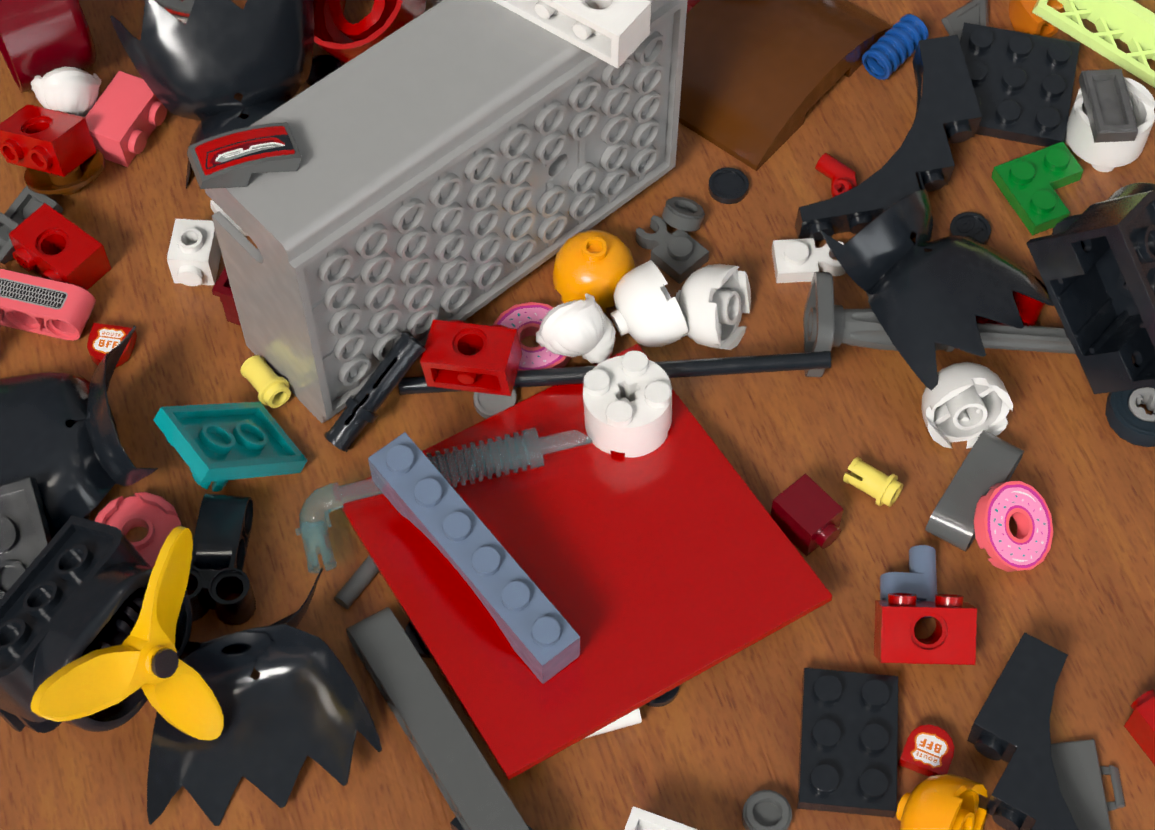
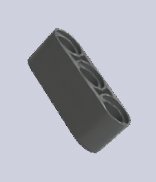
(986, 464)

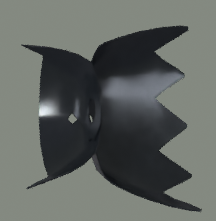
(223, 52)
(932, 288)
(70, 464)
(271, 724)

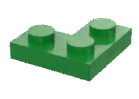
(1031, 185)

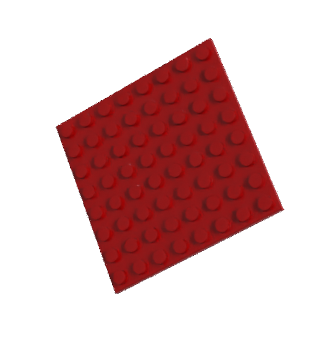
(645, 556)

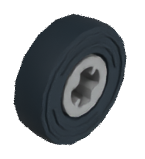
(1129, 419)

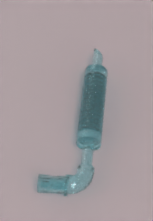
(454, 466)

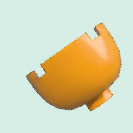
(592, 265)
(943, 804)

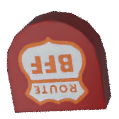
(105, 338)
(928, 751)

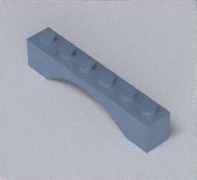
(507, 592)

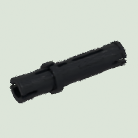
(375, 391)

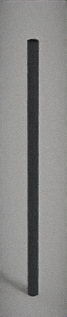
(673, 369)

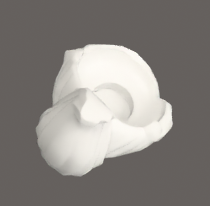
(67, 90)
(578, 330)

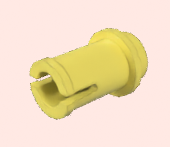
(272, 389)
(873, 482)

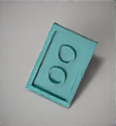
(229, 442)

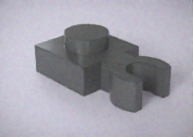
(673, 253)

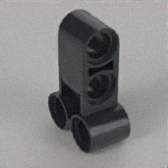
(219, 559)

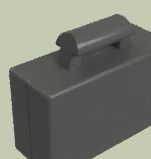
(1082, 784)

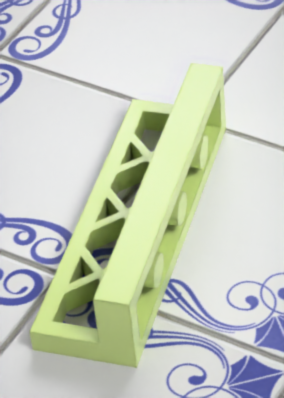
(1113, 20)

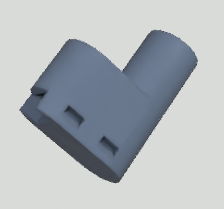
(920, 579)

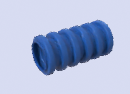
(894, 47)

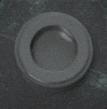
(683, 214)
(766, 811)

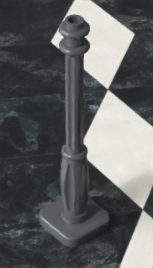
(831, 325)

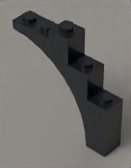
(944, 113)
(1017, 730)

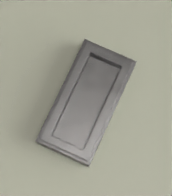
(1108, 105)

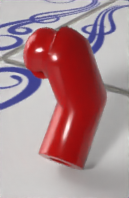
(841, 176)

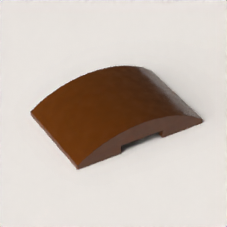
(764, 65)

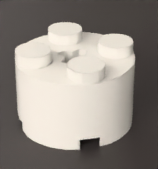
(1107, 155)
(627, 405)

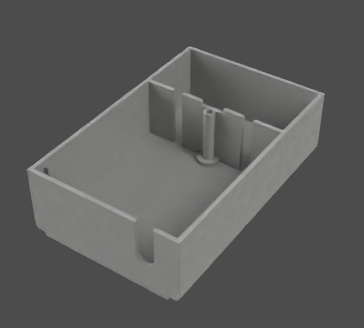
(437, 183)

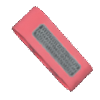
(43, 305)

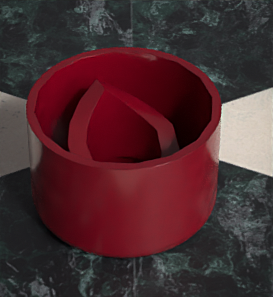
(43, 37)

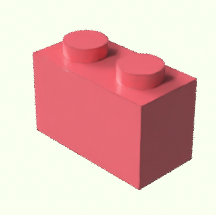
(124, 118)

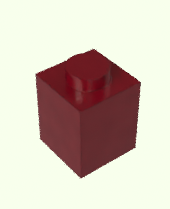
(807, 515)

